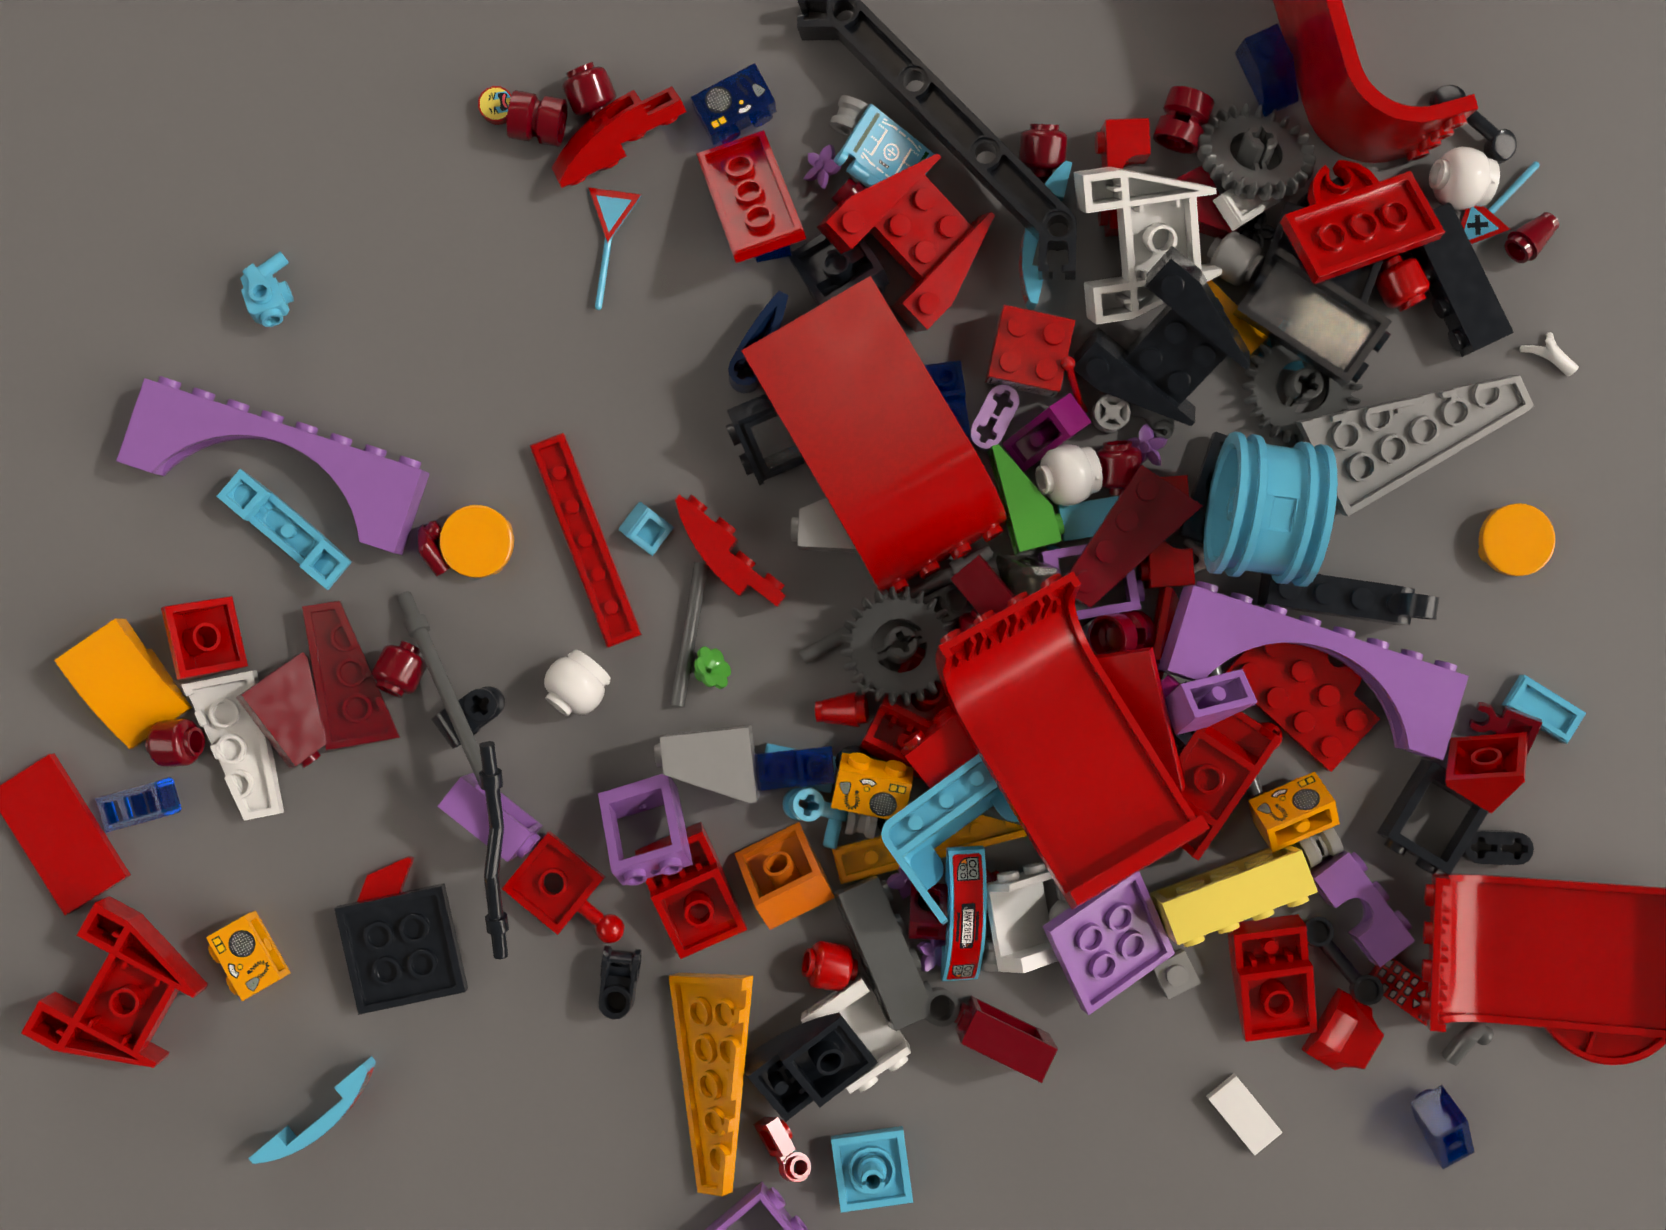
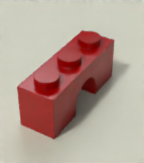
(1120, 145)
(1167, 564)

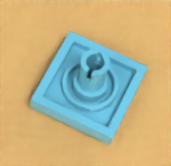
(871, 1169)

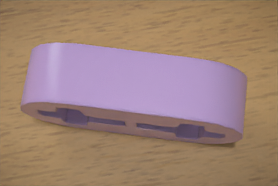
(986, 413)

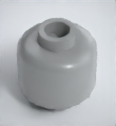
(1237, 257)

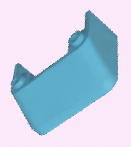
(935, 818)

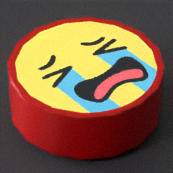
(494, 104)

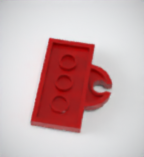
(1358, 221)
(1308, 698)

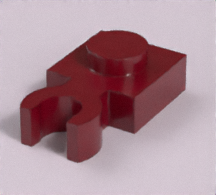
(1508, 722)

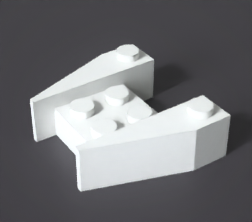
(1151, 218)

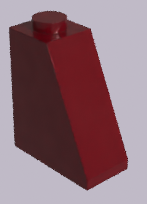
(287, 712)

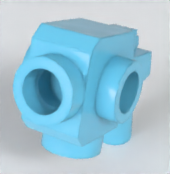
(263, 294)

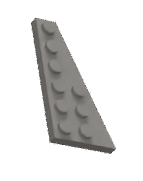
(1401, 438)

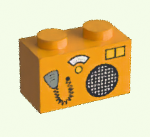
(871, 786)
(1294, 811)
(247, 955)

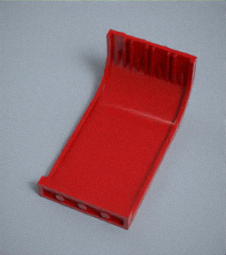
(1344, 103)
(878, 436)
(1063, 742)
(1545, 954)

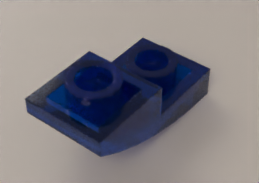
(950, 382)
(794, 768)

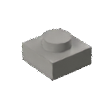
(1176, 975)

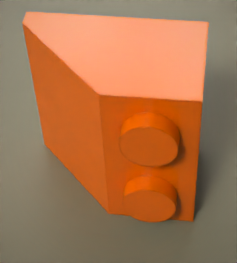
(784, 876)

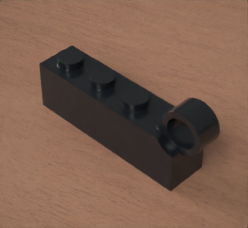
(1461, 287)
(1350, 599)

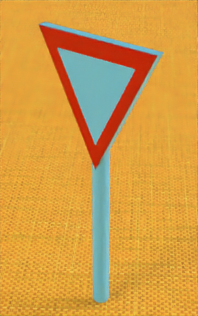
(612, 211)

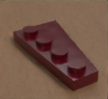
(1132, 529)
(345, 689)

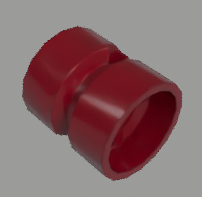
(1185, 113)
(537, 118)
(1121, 632)

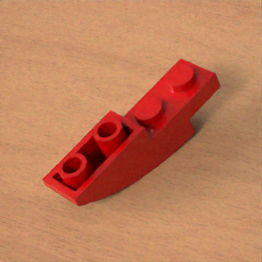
(600, 138)
(714, 544)

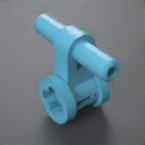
(816, 808)

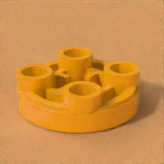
(1516, 540)
(476, 541)

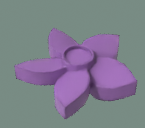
(823, 166)
(1149, 444)
(901, 882)
(932, 953)

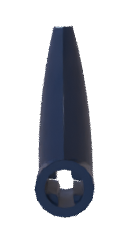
(766, 323)

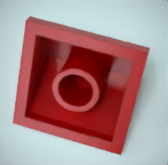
(204, 638)
(1487, 767)

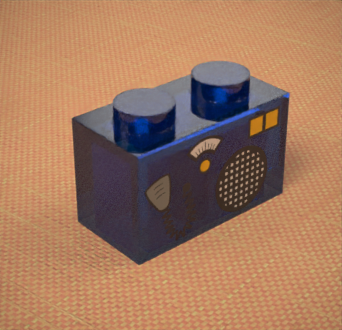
(734, 105)

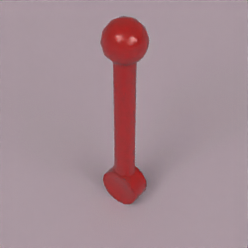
(1068, 364)

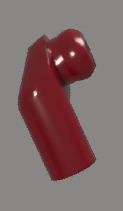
(428, 548)

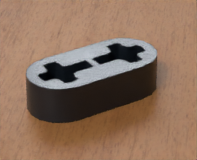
(1496, 855)

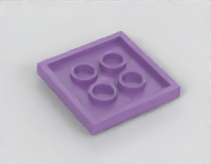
(1109, 942)

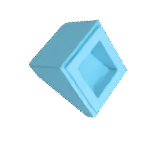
(646, 528)

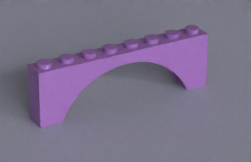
(176, 424)
(1415, 694)

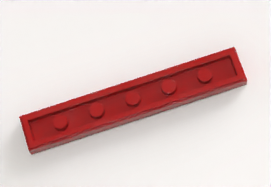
(585, 540)

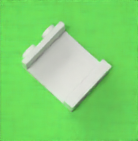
(1016, 919)
(863, 1013)

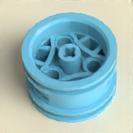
(1270, 509)

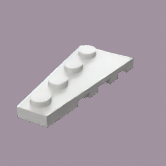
(238, 743)

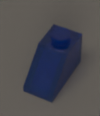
(1269, 69)
(1443, 1126)

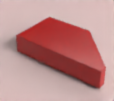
(386, 880)

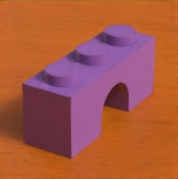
(1381, 931)

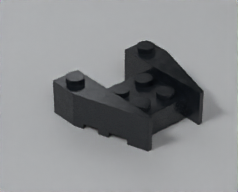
(1172, 351)

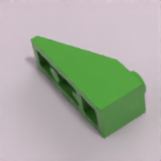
(1028, 512)

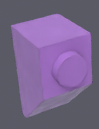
(1208, 701)

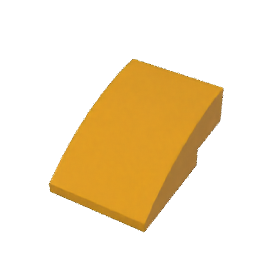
(123, 682)

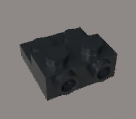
(830, 272)

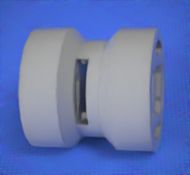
(1319, 846)

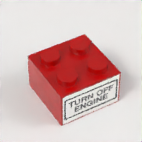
(1029, 351)

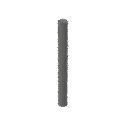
(689, 634)

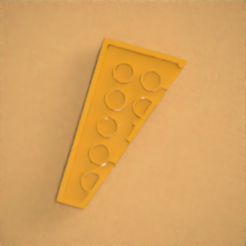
(712, 1044)

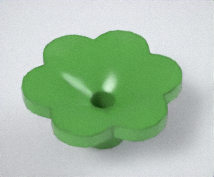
(711, 668)

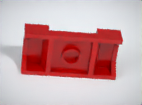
(1219, 769)

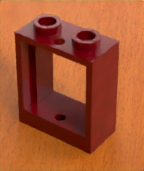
(1005, 1038)

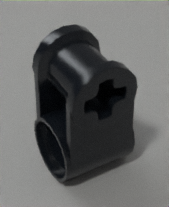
(474, 714)
(618, 978)

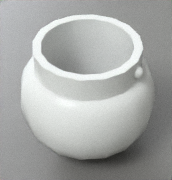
(1464, 178)
(1069, 474)
(575, 684)

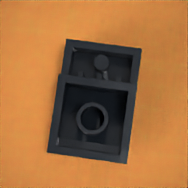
(808, 1064)

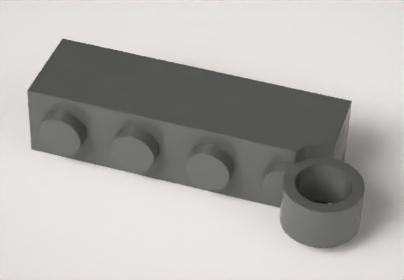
(886, 956)

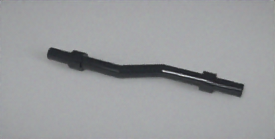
(491, 782)

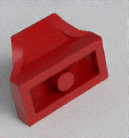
(1345, 1034)

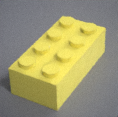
(1233, 894)

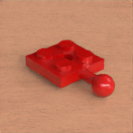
(558, 908)

